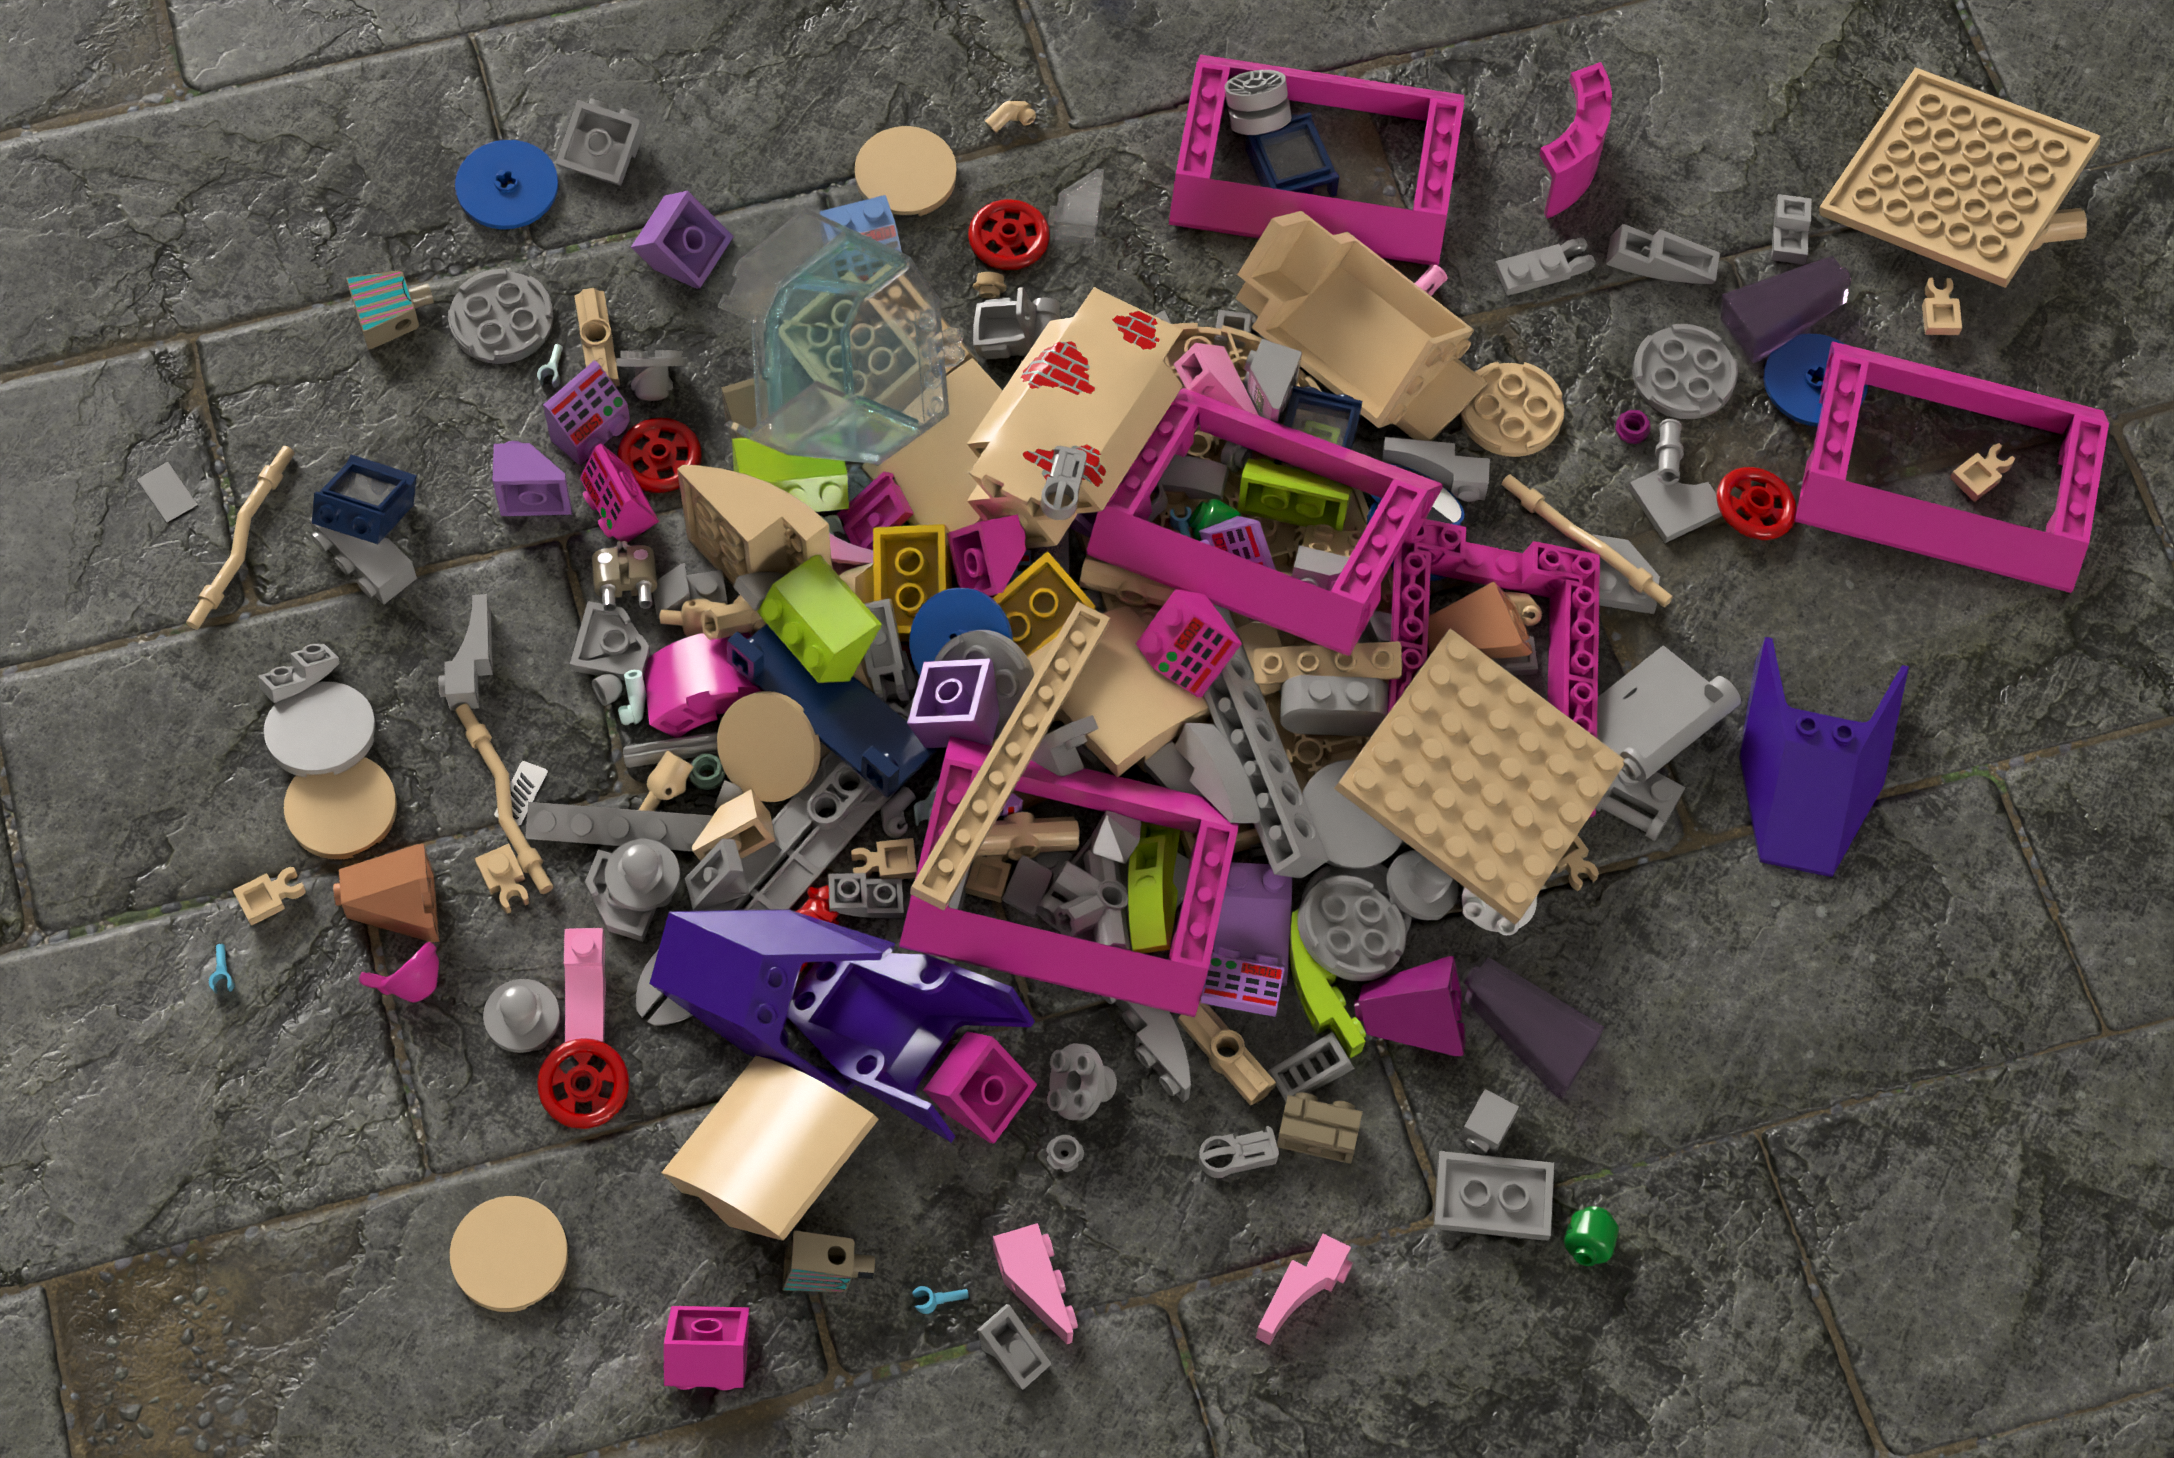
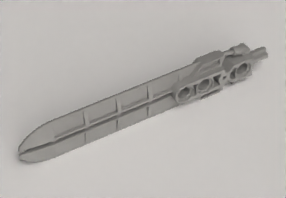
(804, 864)

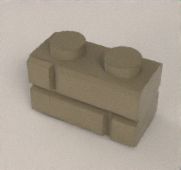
(1319, 1127)

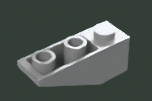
(379, 568)

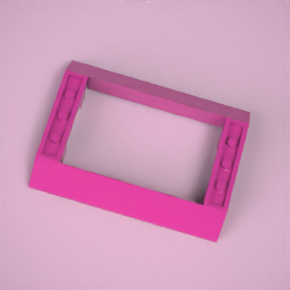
(1248, 209)
(1937, 530)
(1543, 569)
(1240, 585)
(1067, 960)

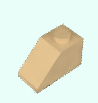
(740, 819)

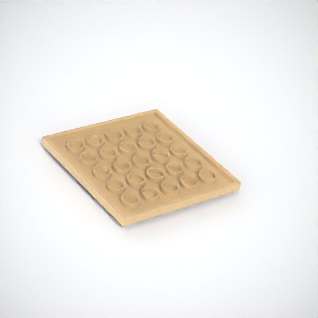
(1960, 176)
(1481, 776)

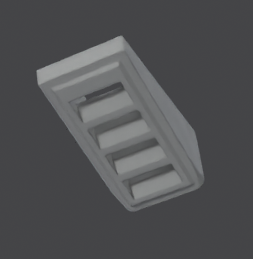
(1303, 1057)

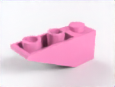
(1212, 374)
(1030, 1276)

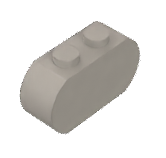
(1333, 705)

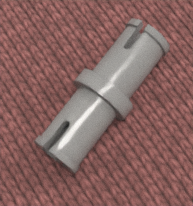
(1669, 451)

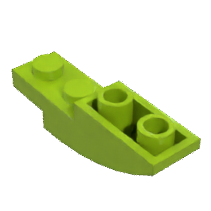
(1151, 888)
(1319, 1001)

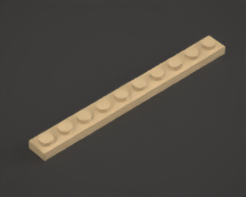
(1009, 757)

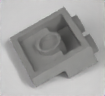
(600, 141)

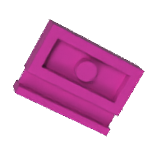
(876, 506)

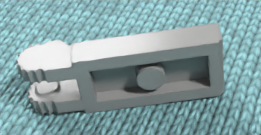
(1543, 266)
(885, 652)

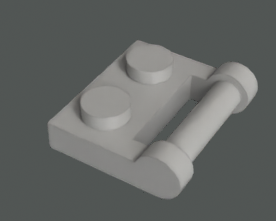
(1655, 795)

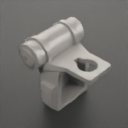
(1011, 327)

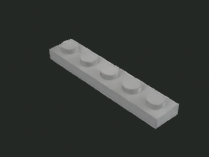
(612, 825)

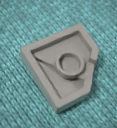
(1614, 586)
(608, 644)
(615, 917)

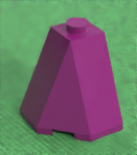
(1416, 1007)

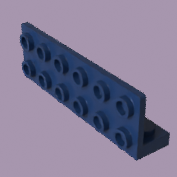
(843, 714)

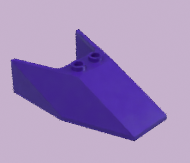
(1810, 772)
(742, 971)
(893, 1018)

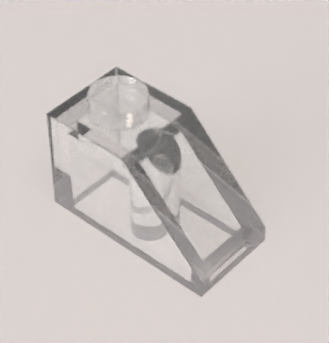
(1078, 210)

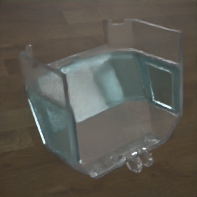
(840, 343)

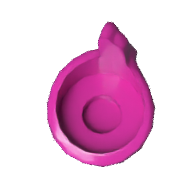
(413, 980)

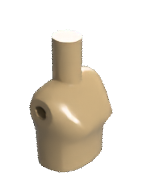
(689, 615)
(666, 780)

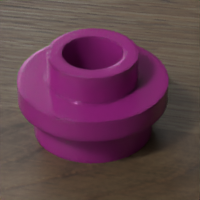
(1636, 419)

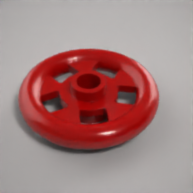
(1005, 258)
(651, 430)
(1756, 503)
(602, 1108)

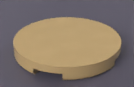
(908, 167)
(1515, 411)
(768, 746)
(341, 811)
(508, 1253)

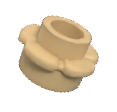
(990, 285)

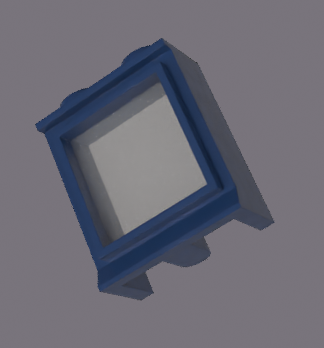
(1292, 158)
(1323, 415)
(364, 499)

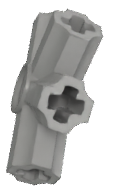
(1095, 902)

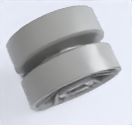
(1258, 102)

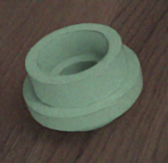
(707, 762)

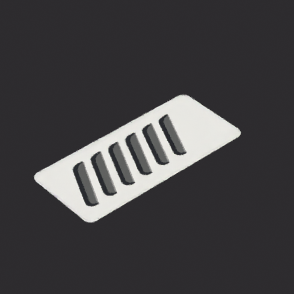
(524, 788)

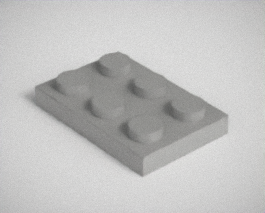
(1494, 1195)

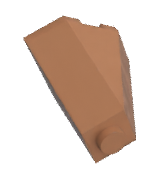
(1486, 621)
(392, 893)

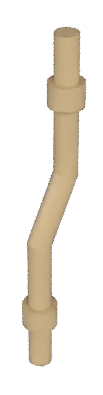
(1638, 578)
(213, 594)
(527, 857)

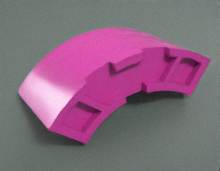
(1577, 152)
(692, 684)

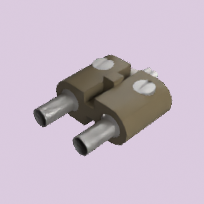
(624, 572)

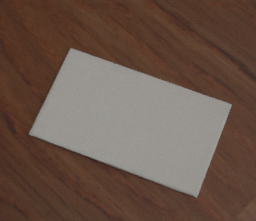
(167, 492)

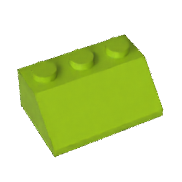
(812, 480)
(1292, 495)
(820, 620)

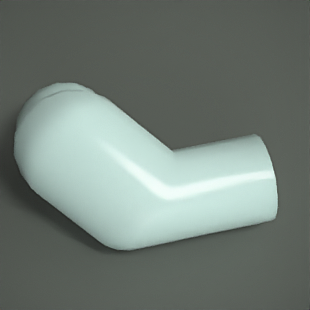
(637, 697)

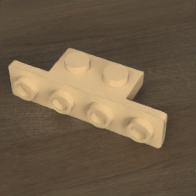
(1367, 660)

